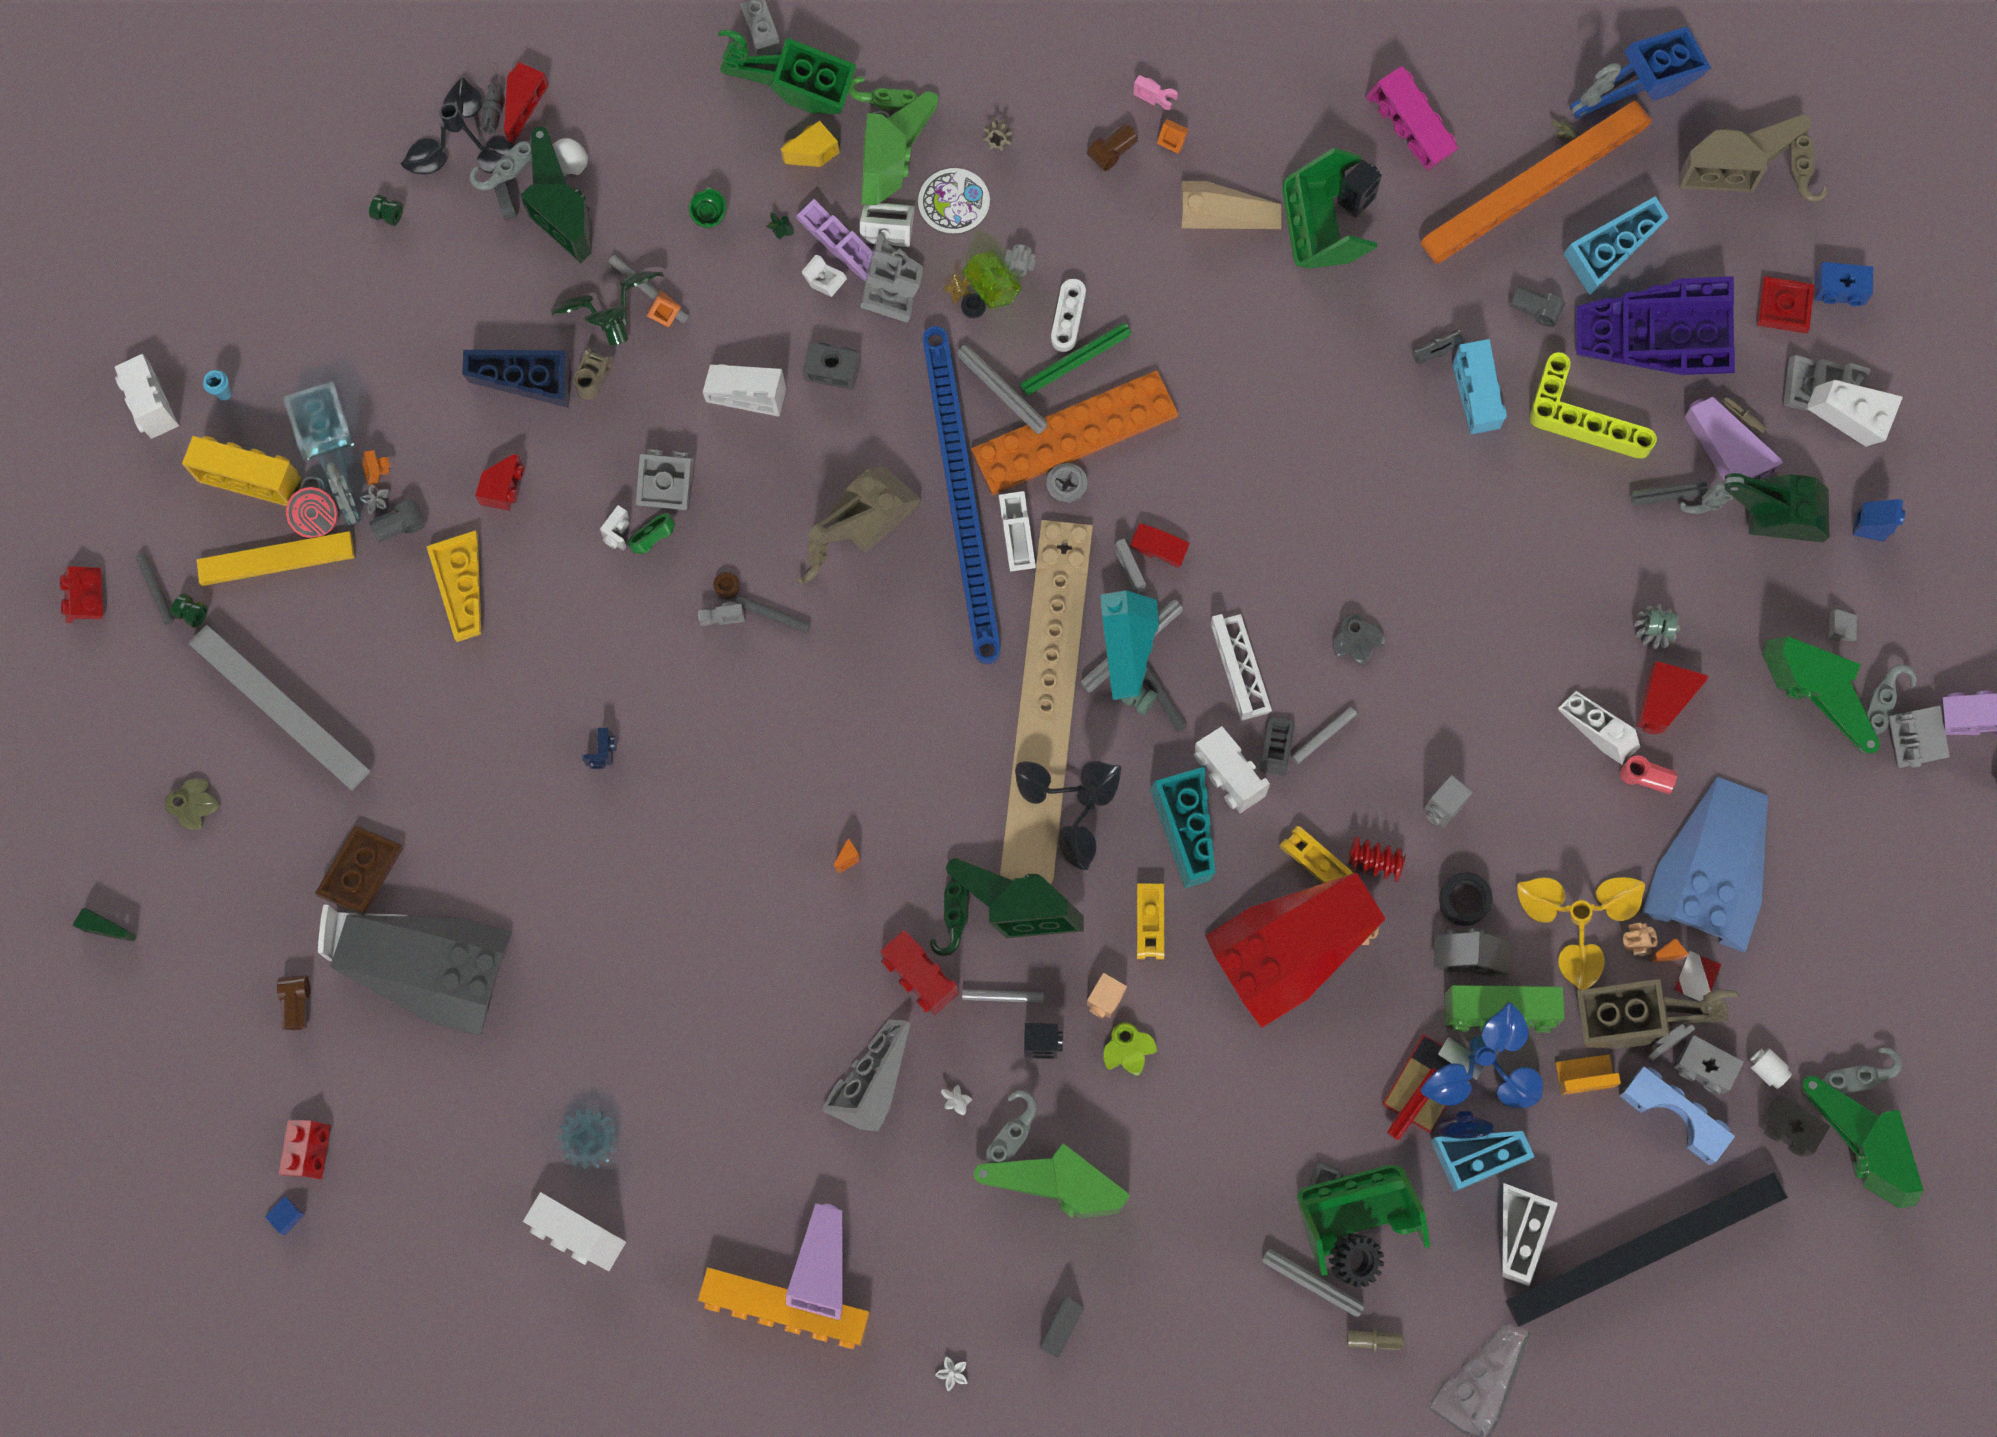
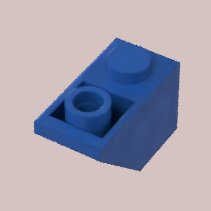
(1878, 519)

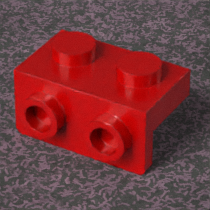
(81, 593)
(305, 1149)

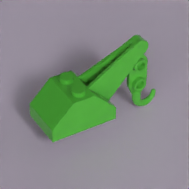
(890, 140)

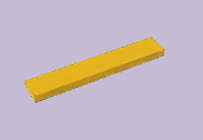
(275, 558)

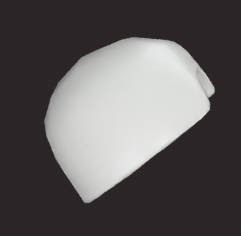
(570, 156)

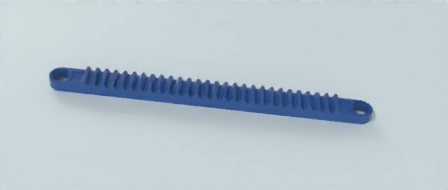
(961, 495)

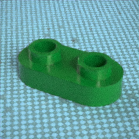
(657, 529)

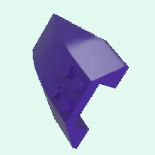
(1664, 328)

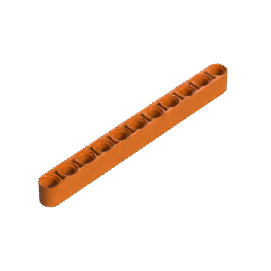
(1535, 182)

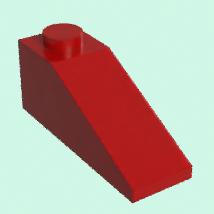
(523, 93)

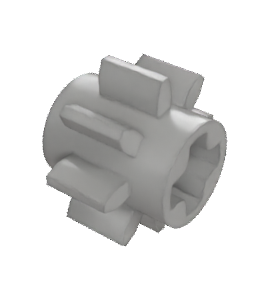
(1020, 260)

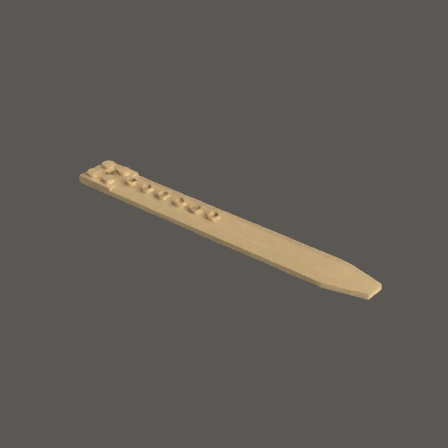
(1047, 696)

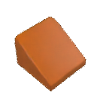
(663, 309)
(847, 857)
(1670, 952)

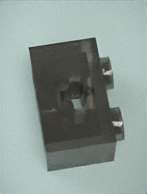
(1808, 1127)

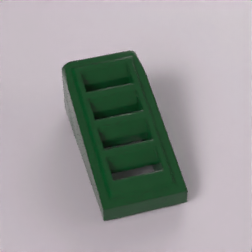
(93, 923)

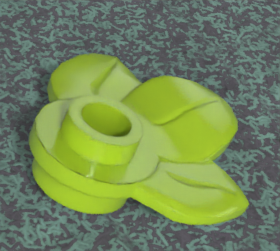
(1128, 1053)

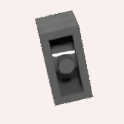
(842, 375)

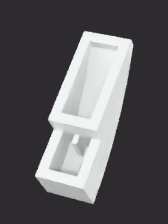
(1016, 531)

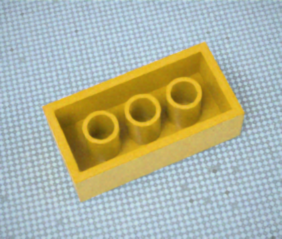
(241, 470)

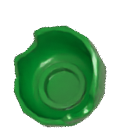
(707, 208)

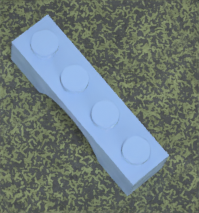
(1705, 1135)

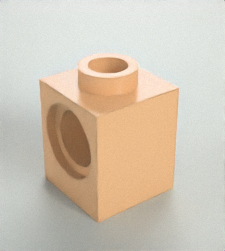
(1106, 996)

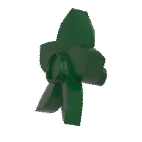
(780, 226)

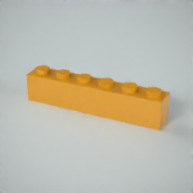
(768, 1304)

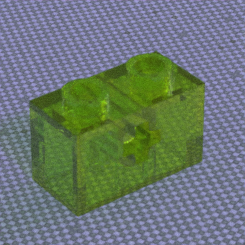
(991, 280)

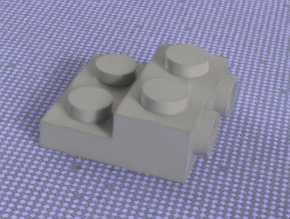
(664, 480)

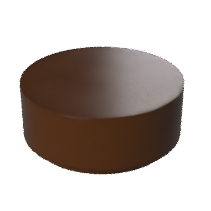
(726, 585)

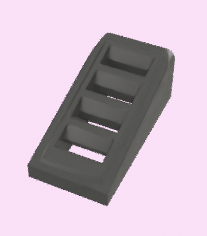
(1275, 762)

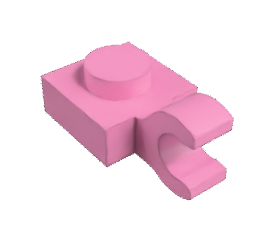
(1150, 91)

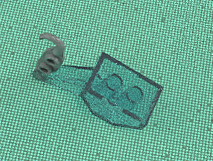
(321, 429)

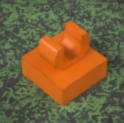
(1172, 136)
(374, 467)

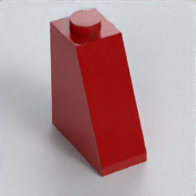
(1666, 695)

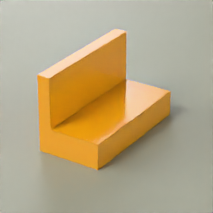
(1586, 1074)

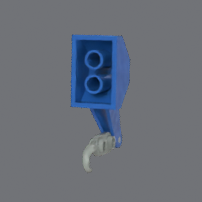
(1661, 63)

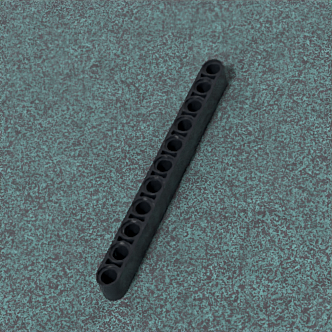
(1646, 1249)

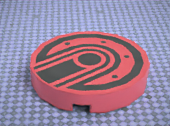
(312, 512)

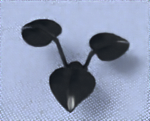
(461, 101)
(1098, 787)

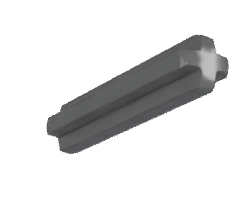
(1669, 493)

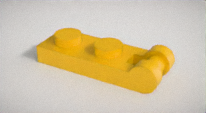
(1314, 856)
(1150, 920)

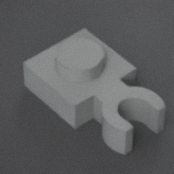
(726, 614)

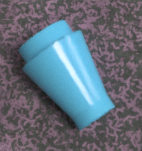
(217, 384)

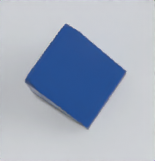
(284, 1216)

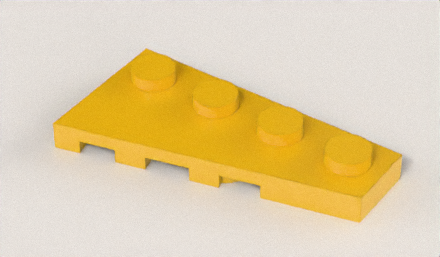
(458, 579)

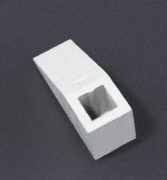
(1601, 727)

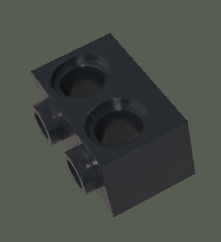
(1359, 188)
(1042, 1041)

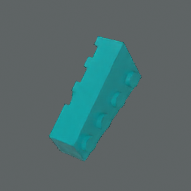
(1186, 823)

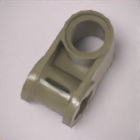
(592, 369)

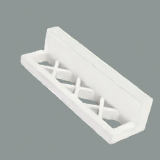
(1231, 666)

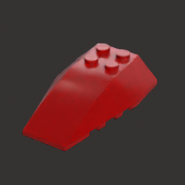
(1293, 944)

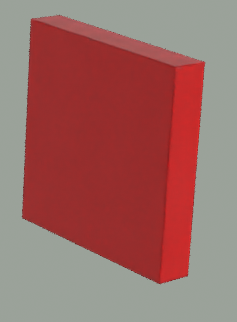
(1785, 304)

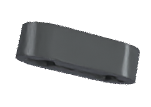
(505, 201)

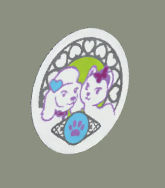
(953, 200)

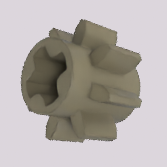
(994, 139)

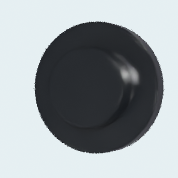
(973, 306)

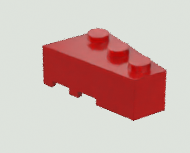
(918, 973)

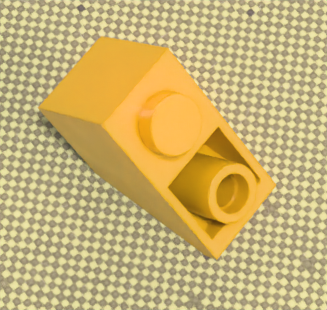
(811, 147)

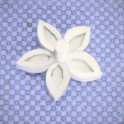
(956, 1100)
(952, 1373)

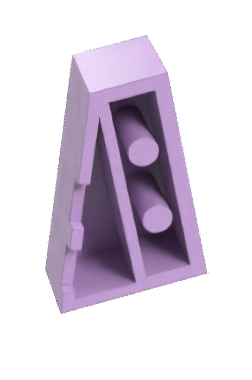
(1970, 713)

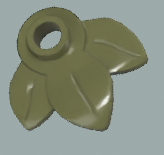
(195, 804)

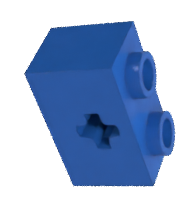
(1843, 283)

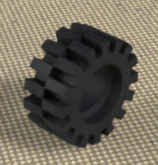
(1369, 1265)

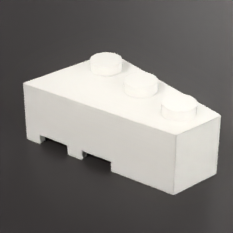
(145, 397)
(1855, 410)
(1230, 770)

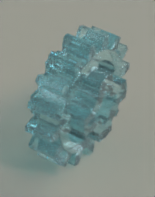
(587, 1151)

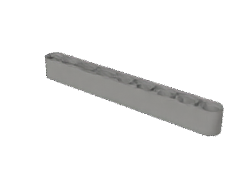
(279, 707)

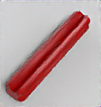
(1409, 1111)

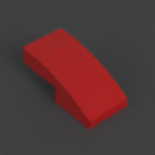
(1160, 544)

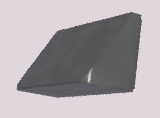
(1061, 1327)

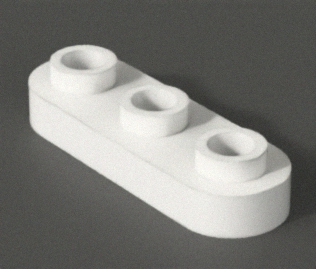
(1068, 306)

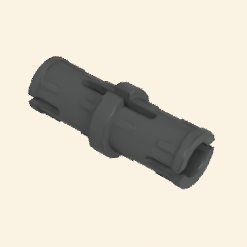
(491, 108)
(1438, 347)

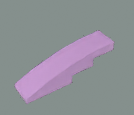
(836, 238)

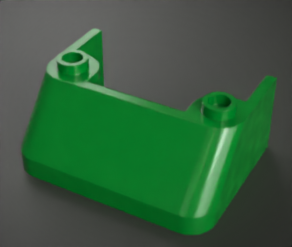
(1312, 213)
(1360, 1204)

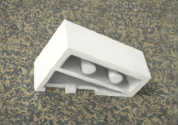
(746, 388)
(573, 1232)
(1524, 1232)

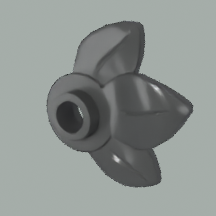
(1358, 643)

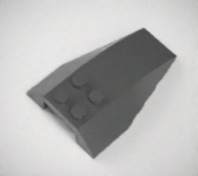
(425, 964)

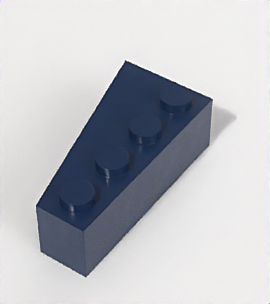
(526, 373)

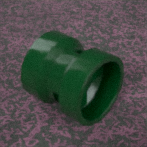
(387, 210)
(190, 611)

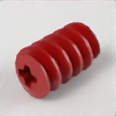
(1376, 859)

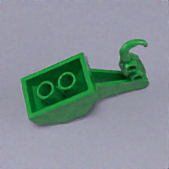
(798, 75)

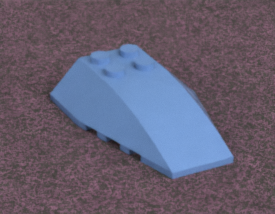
(1715, 866)

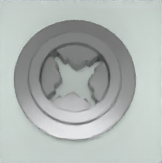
(1062, 473)

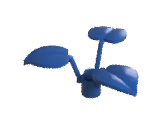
(1502, 1031)

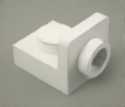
(615, 524)

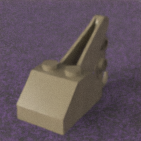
(1738, 161)
(862, 514)
(1638, 1013)

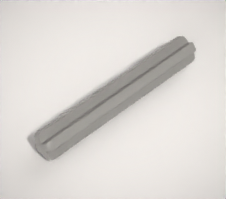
(1313, 1283)

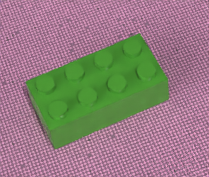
(1477, 1004)

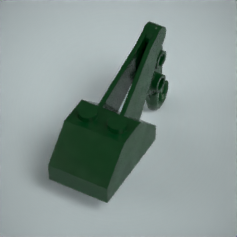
(1015, 906)

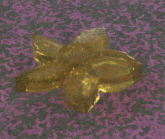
(957, 288)

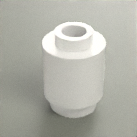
(1770, 1068)

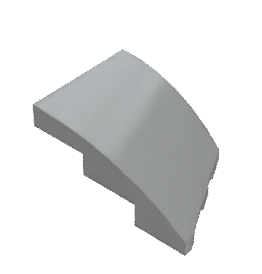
(891, 282)
(1806, 374)

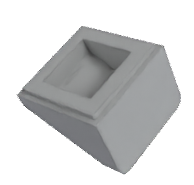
(1842, 626)

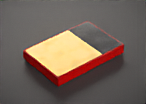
(1420, 1062)

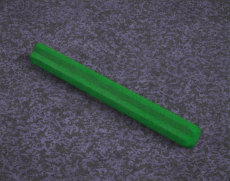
(1075, 359)

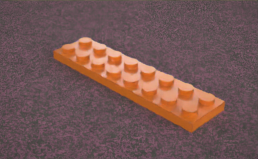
(1075, 432)

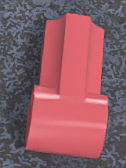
(1650, 775)

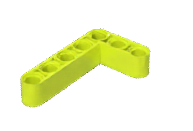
(1582, 417)

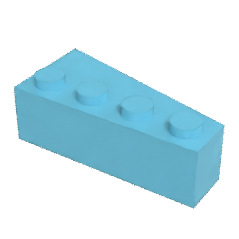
(1608, 247)

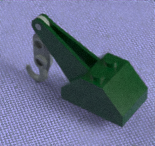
(549, 200)
(1776, 506)

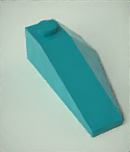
(1129, 634)

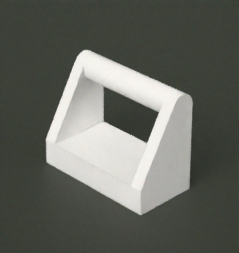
(895, 231)

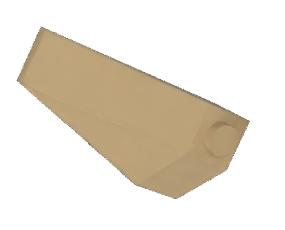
(1219, 207)

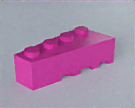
(1413, 117)

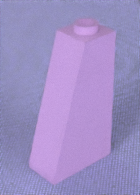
(1729, 442)
(818, 1270)

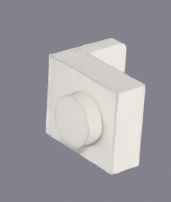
(823, 277)

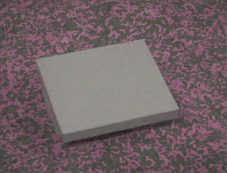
(1668, 1042)

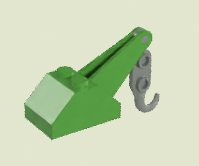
(1064, 1177)

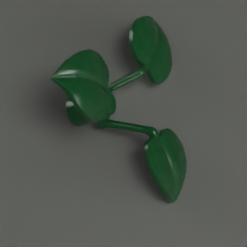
(608, 318)

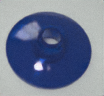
(1465, 1126)

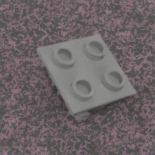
(1919, 736)

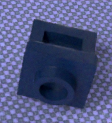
(606, 744)

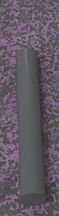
(154, 588)
(773, 614)
(1164, 700)

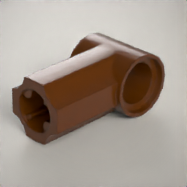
(1108, 150)
(293, 996)

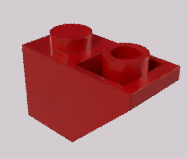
(499, 483)

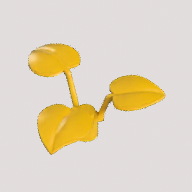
(1543, 898)

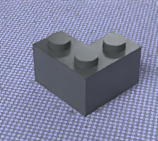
(1473, 952)

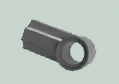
(1544, 308)
(404, 519)

